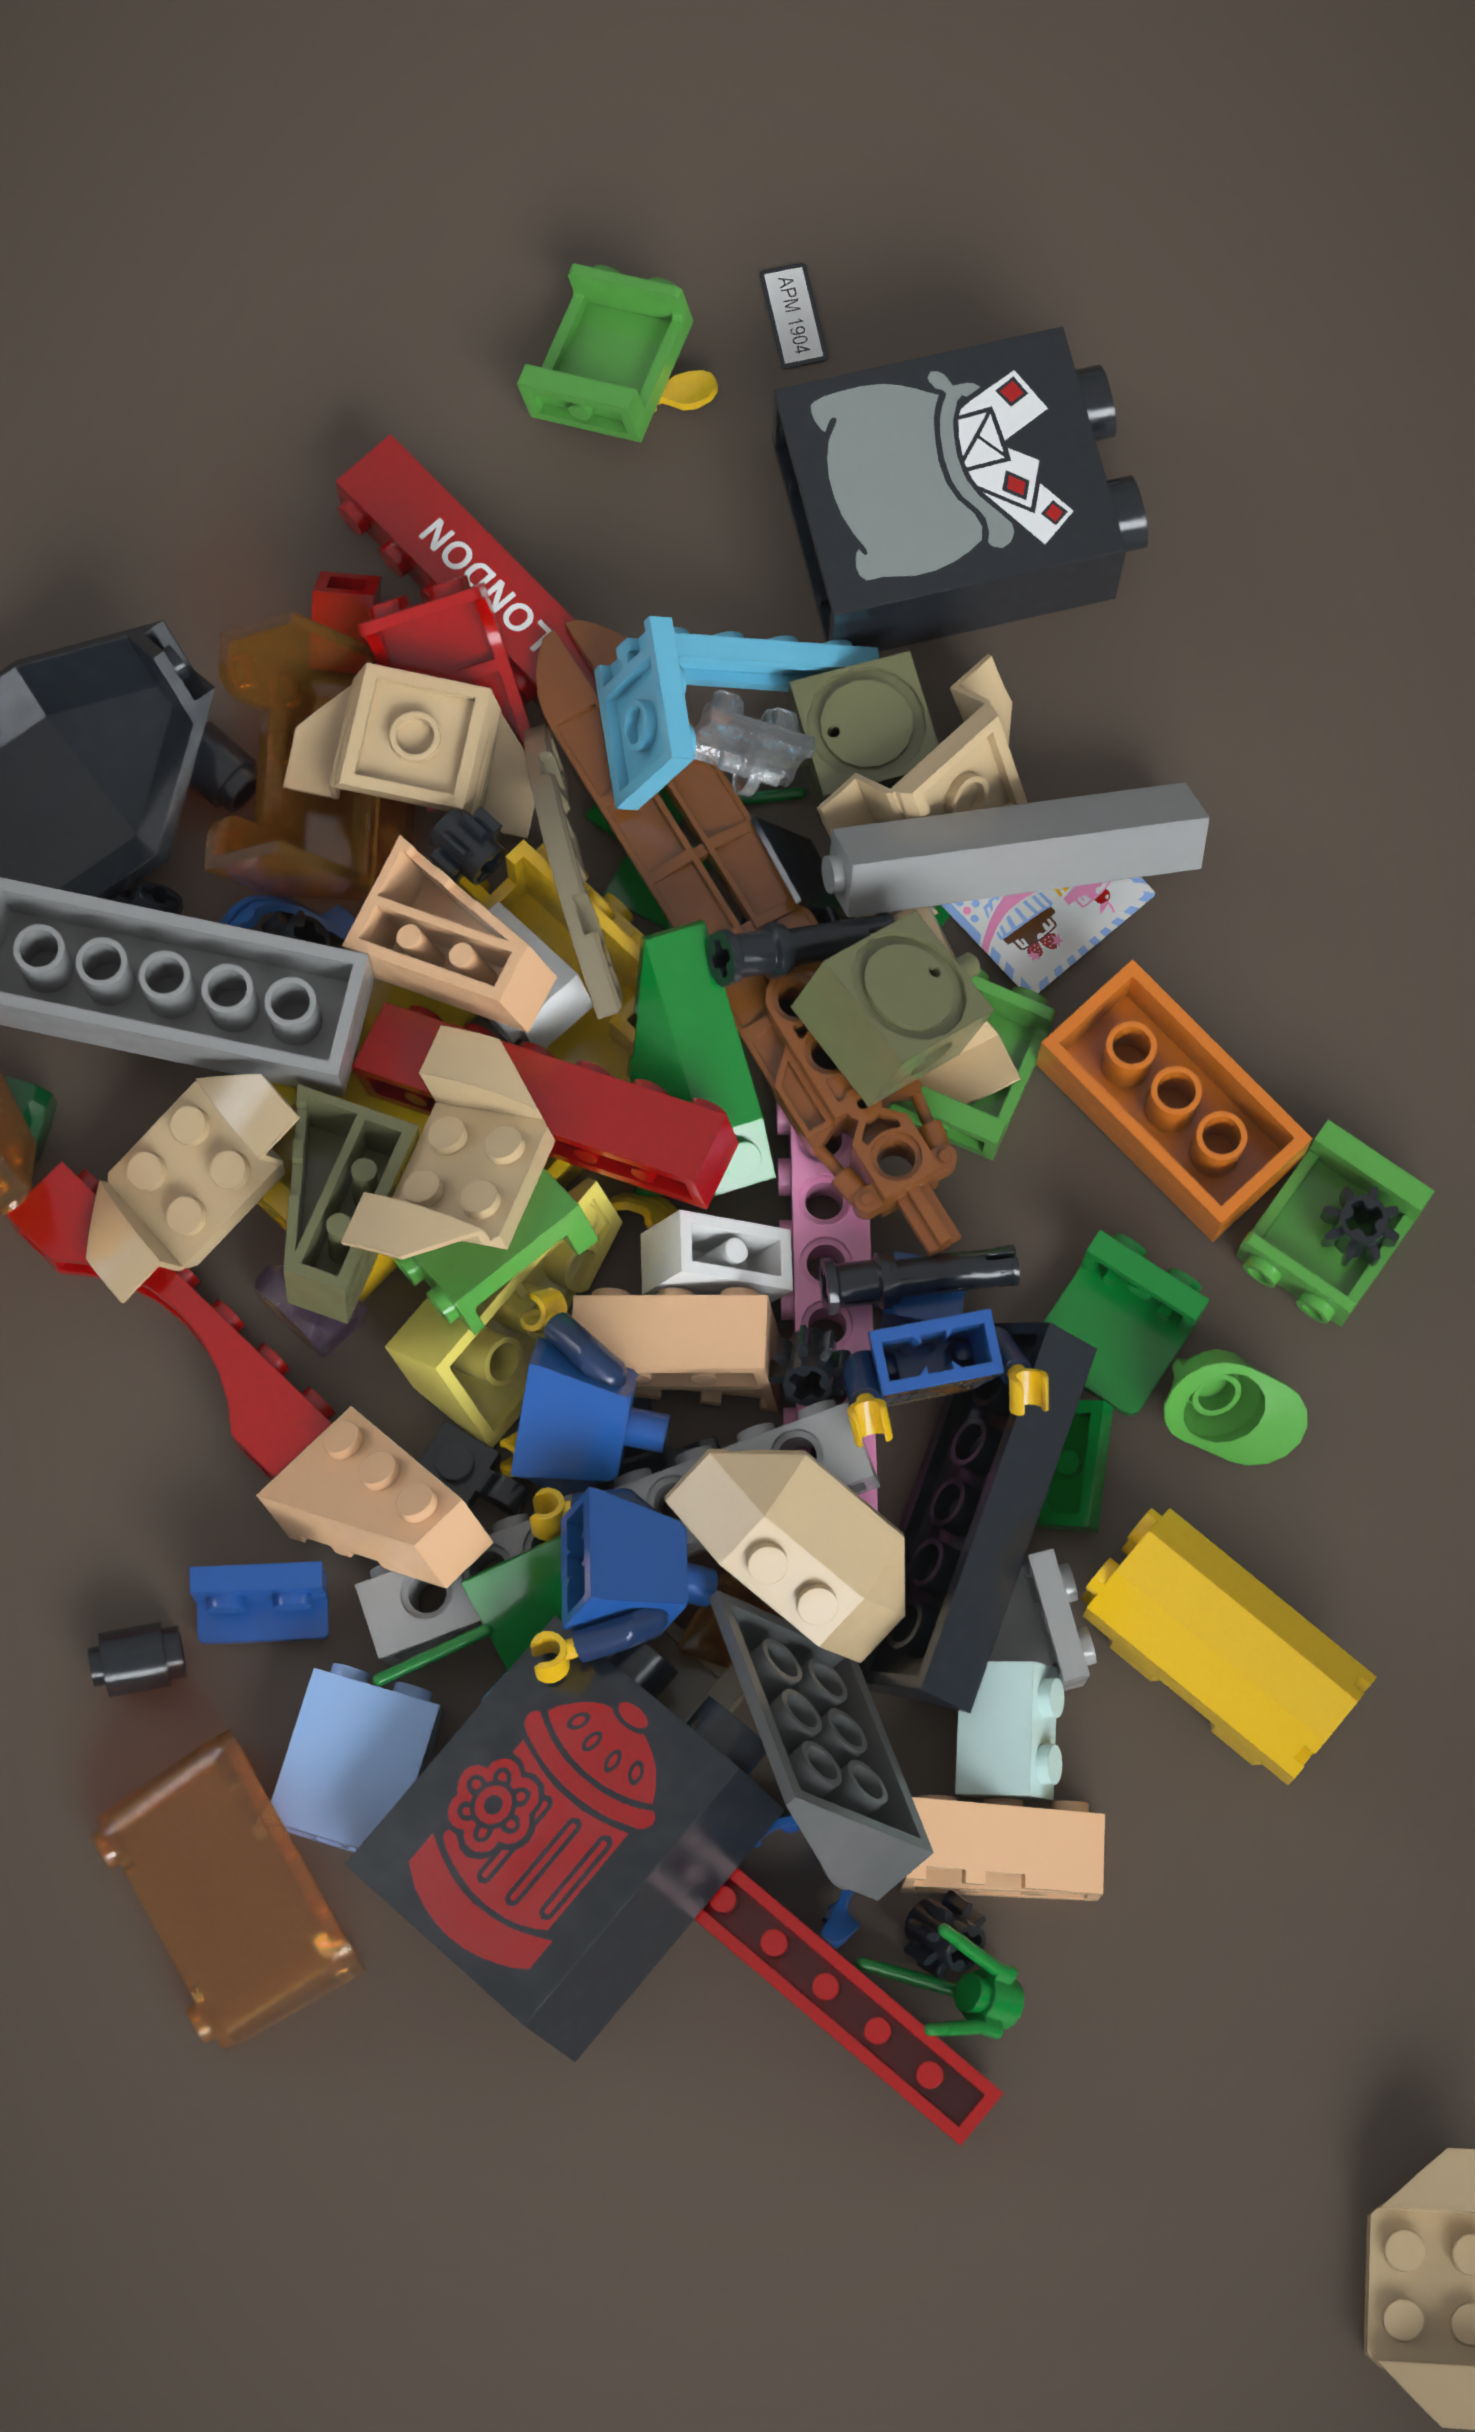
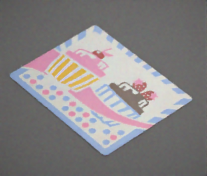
(1048, 930)

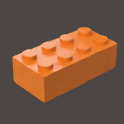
(1172, 1100)

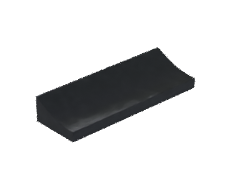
(975, 1522)

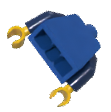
(932, 1362)
(575, 1406)
(619, 1574)

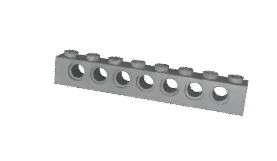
(392, 1599)

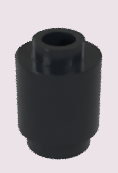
(223, 770)
(137, 1659)

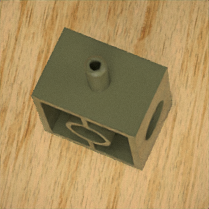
(863, 723)
(893, 1007)

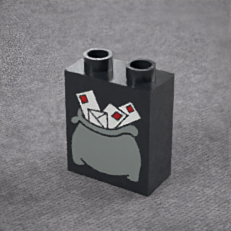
(955, 491)

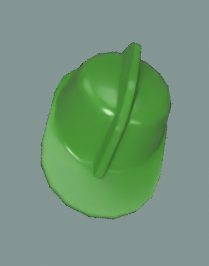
(1233, 1409)

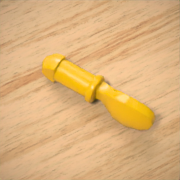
(689, 390)

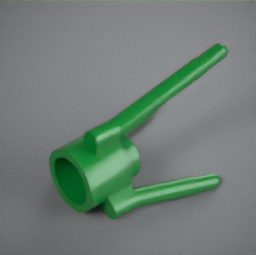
(985, 1997)

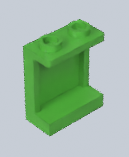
(609, 353)
(1022, 1024)
(1288, 1237)
(469, 1273)

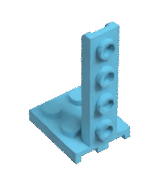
(646, 688)

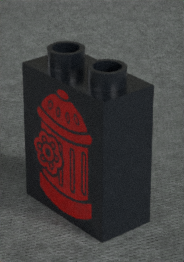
(571, 1836)

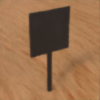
(800, 869)

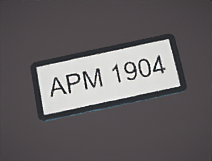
(793, 315)

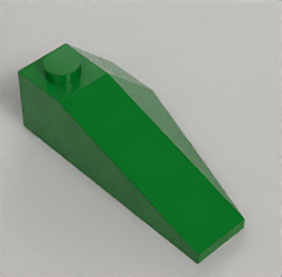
(693, 1046)

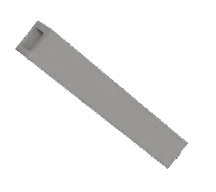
(1015, 849)

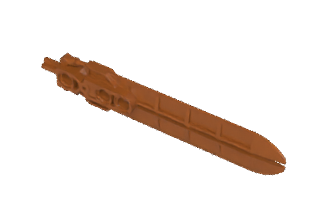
(812, 1098)

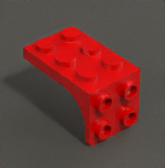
(448, 639)

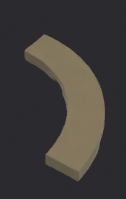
(552, 804)

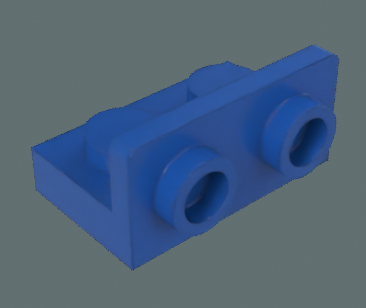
(260, 1602)

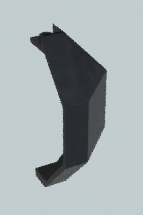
(97, 759)

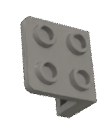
(1041, 1622)

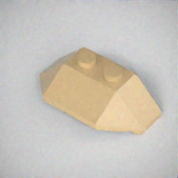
(798, 1543)

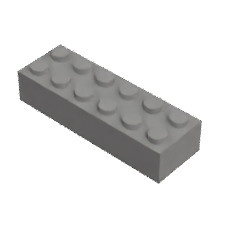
(180, 987)

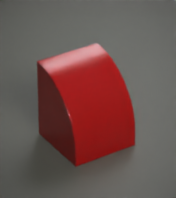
(342, 601)

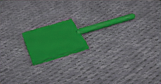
(512, 1602)

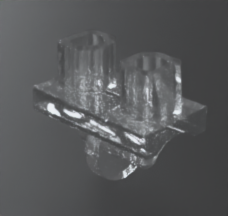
(748, 747)

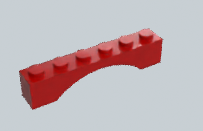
(265, 1410)

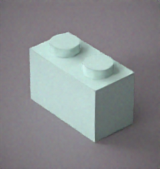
(1011, 1734)

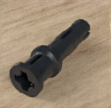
(777, 950)
(887, 1280)

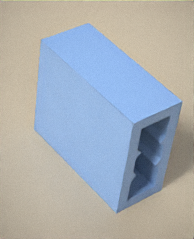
(353, 1755)

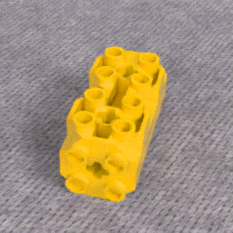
(1224, 1644)

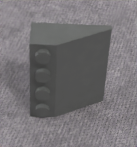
(825, 1750)

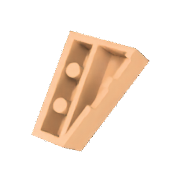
(446, 944)
(688, 1340)
(375, 1502)
(1010, 1849)

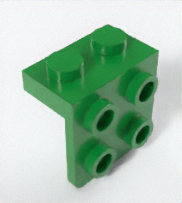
(1132, 1317)

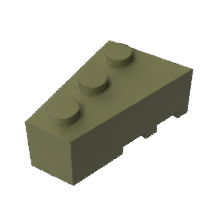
(335, 1159)

